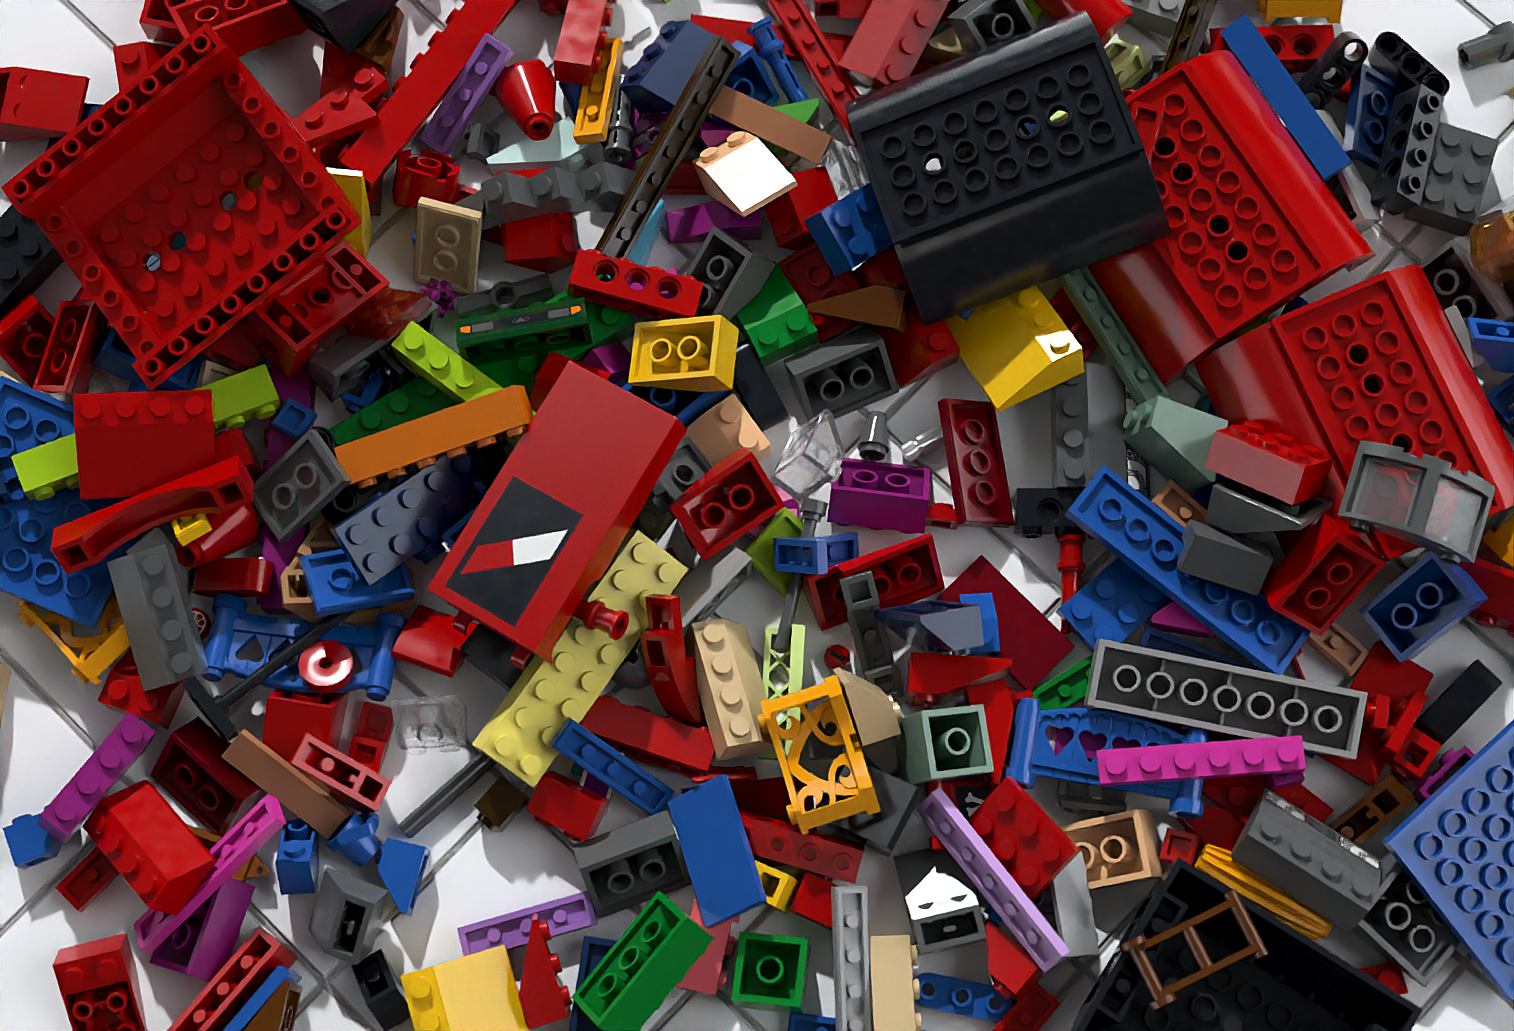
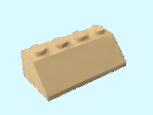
(728, 687)

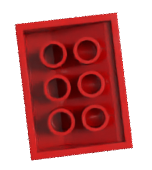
(141, 439)

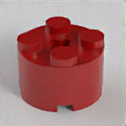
(424, 175)

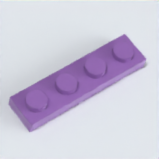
(466, 94)
(513, 929)

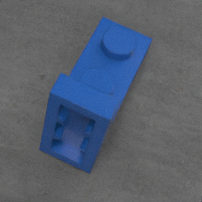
(814, 553)

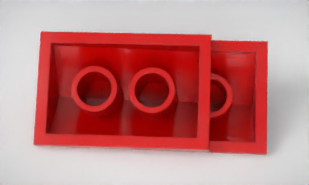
(899, 572)

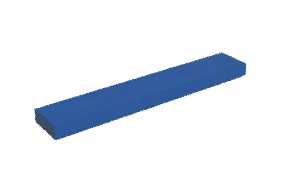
(1286, 97)

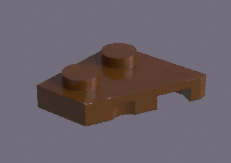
(381, 41)

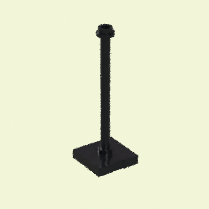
(216, 708)

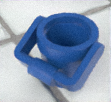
(356, 838)

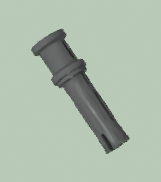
(620, 130)

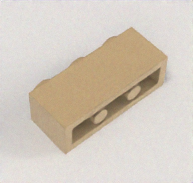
(892, 984)

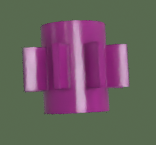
(440, 294)

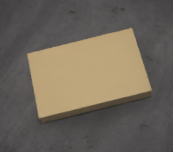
(447, 244)

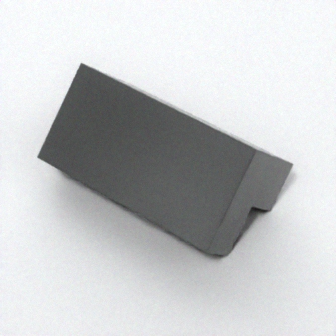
(1224, 557)

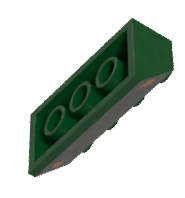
(523, 331)

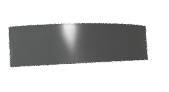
(870, 633)

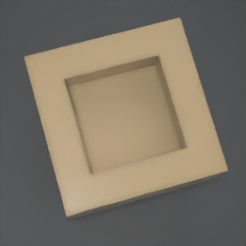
(212, 372)

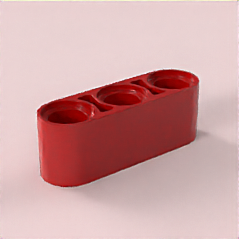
(234, 576)

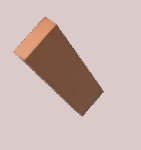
(771, 125)
(285, 783)

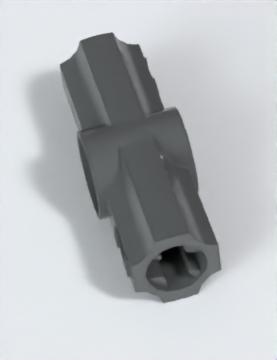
(1493, 46)
(523, 293)

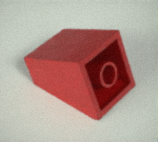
(294, 713)

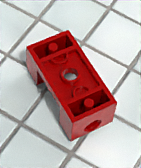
(292, 322)

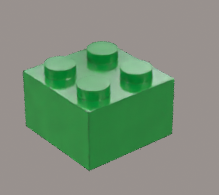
(771, 972)

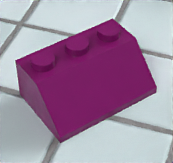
(880, 496)
(208, 935)

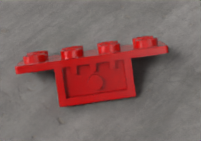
(1406, 685)

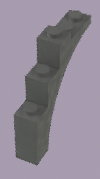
(553, 191)

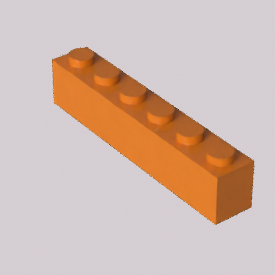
(436, 435)

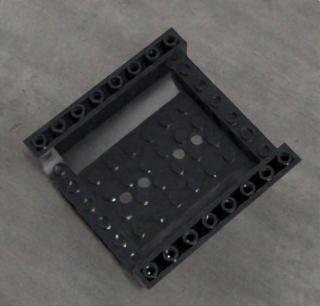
(1021, 202)

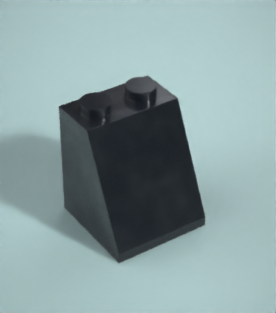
(342, 21)
(492, 656)
(881, 829)

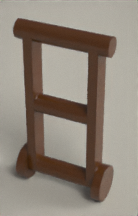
(1163, 996)

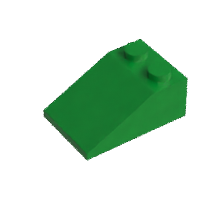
(776, 321)

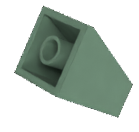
(1173, 440)
(943, 745)

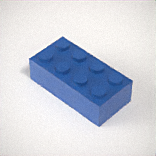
(850, 230)

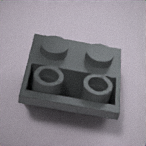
(347, 915)

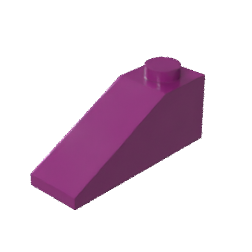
(695, 223)

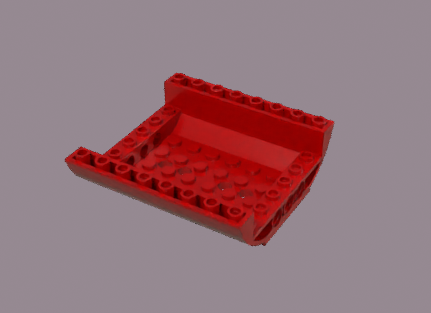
(159, 169)
(1247, 169)
(1303, 384)

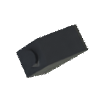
(382, 990)

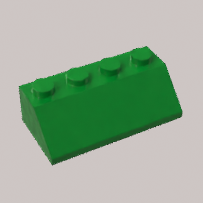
(642, 967)

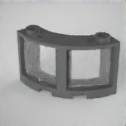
(1417, 501)

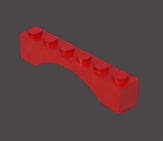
(99, 533)

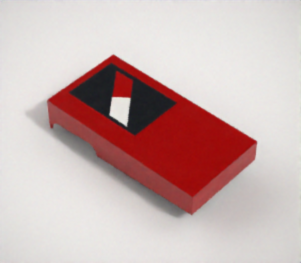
(557, 512)

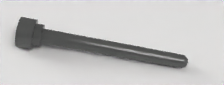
(812, 512)

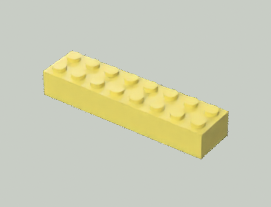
(582, 665)

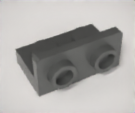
(1077, 797)

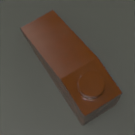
(871, 306)
(1373, 810)

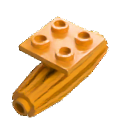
(1262, 893)

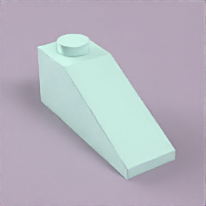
(556, 150)

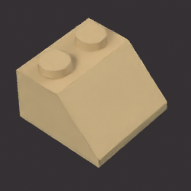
(871, 711)

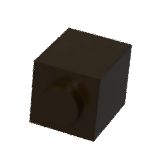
(500, 804)

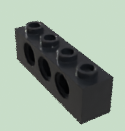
(1407, 150)
(1031, 500)

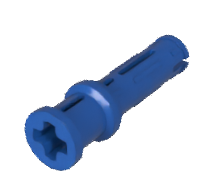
(772, 50)

